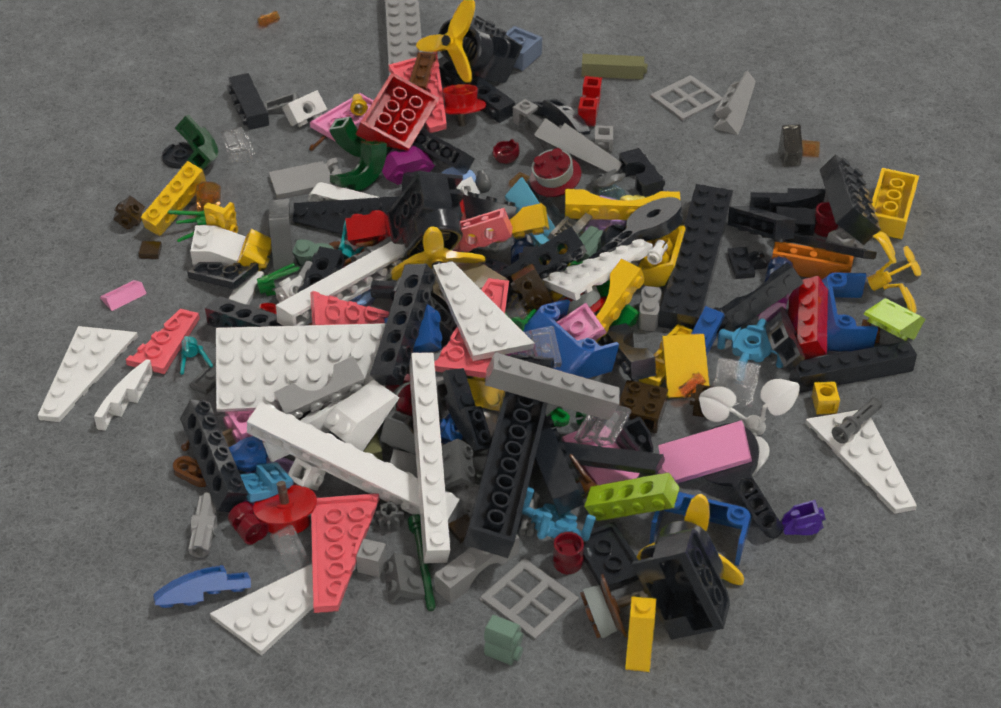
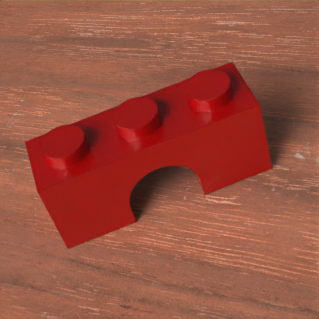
(590, 100)

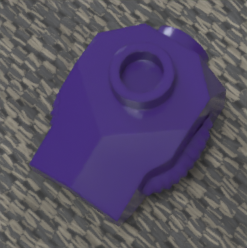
(803, 519)

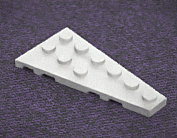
(594, 271)
(478, 318)
(869, 458)

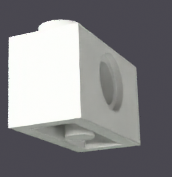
(295, 113)

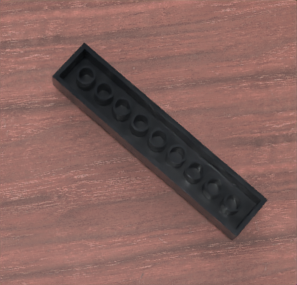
(697, 257)
(506, 475)

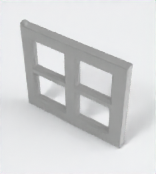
(675, 87)
(529, 598)

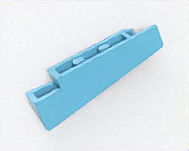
(523, 197)

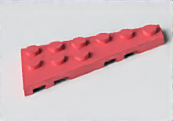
(437, 118)
(455, 353)
(337, 534)

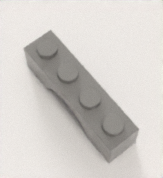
(296, 401)
(459, 574)

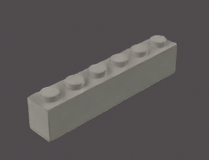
(552, 386)

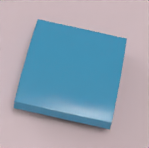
(263, 482)

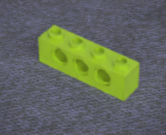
(632, 497)

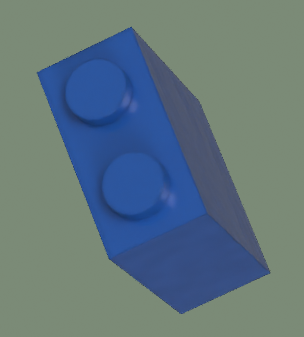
(429, 333)

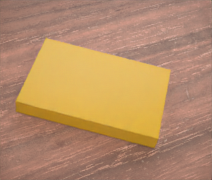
(682, 358)

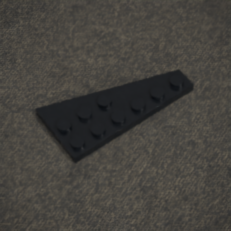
(332, 214)

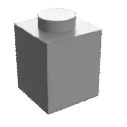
(371, 557)

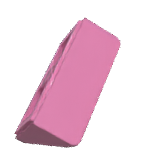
(123, 294)

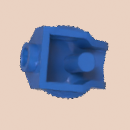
(448, 430)
(249, 453)

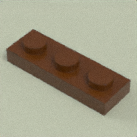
(423, 69)

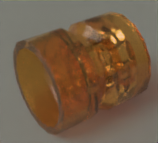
(207, 193)

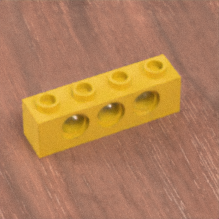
(173, 197)

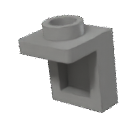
(521, 110)

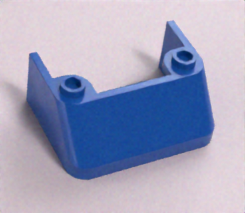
(842, 329)
(578, 357)
(720, 513)

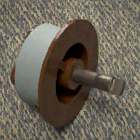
(605, 609)

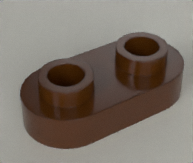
(193, 472)

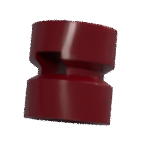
(824, 220)
(246, 523)
(568, 553)

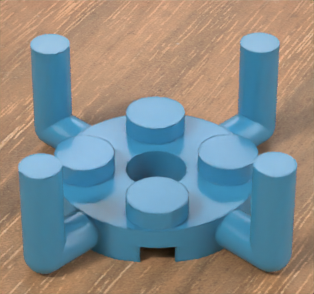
(746, 350)
(552, 524)

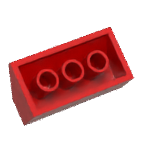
(809, 316)

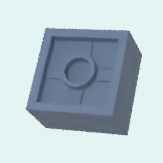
(531, 46)

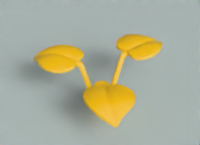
(881, 279)

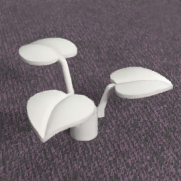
(777, 394)

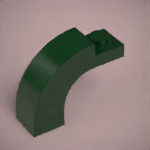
(344, 133)
(200, 140)
(368, 169)

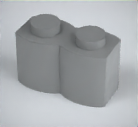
(649, 308)

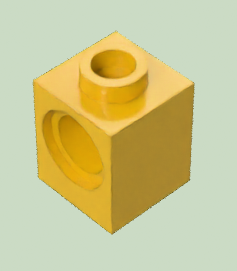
(825, 398)

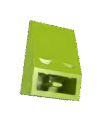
(895, 319)

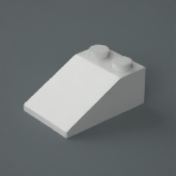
(215, 245)
(361, 414)

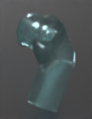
(613, 190)

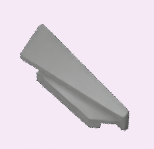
(735, 105)
(577, 145)

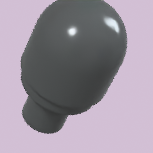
(483, 181)

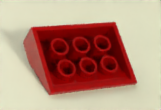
(397, 113)

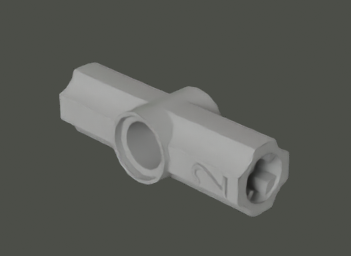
(203, 527)

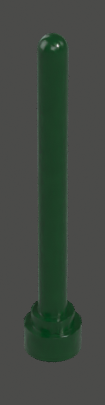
(414, 526)

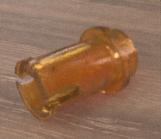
(264, 20)
(690, 385)

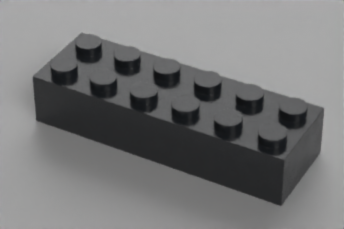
(850, 199)

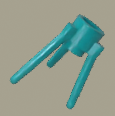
(346, 249)
(190, 349)

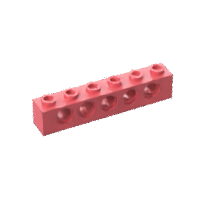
(478, 225)

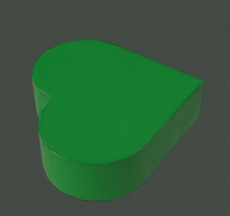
(560, 417)

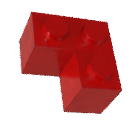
(367, 227)

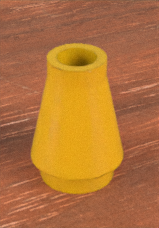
(358, 105)

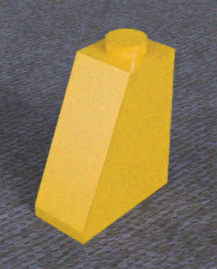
(640, 634)

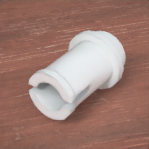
(655, 255)

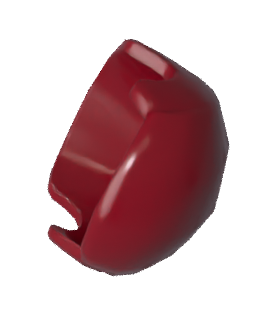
(506, 151)

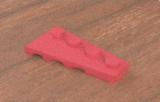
(333, 311)
(165, 343)

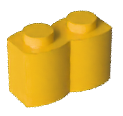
(255, 249)

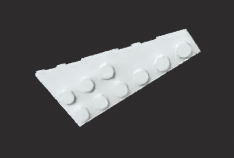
(84, 363)
(270, 611)

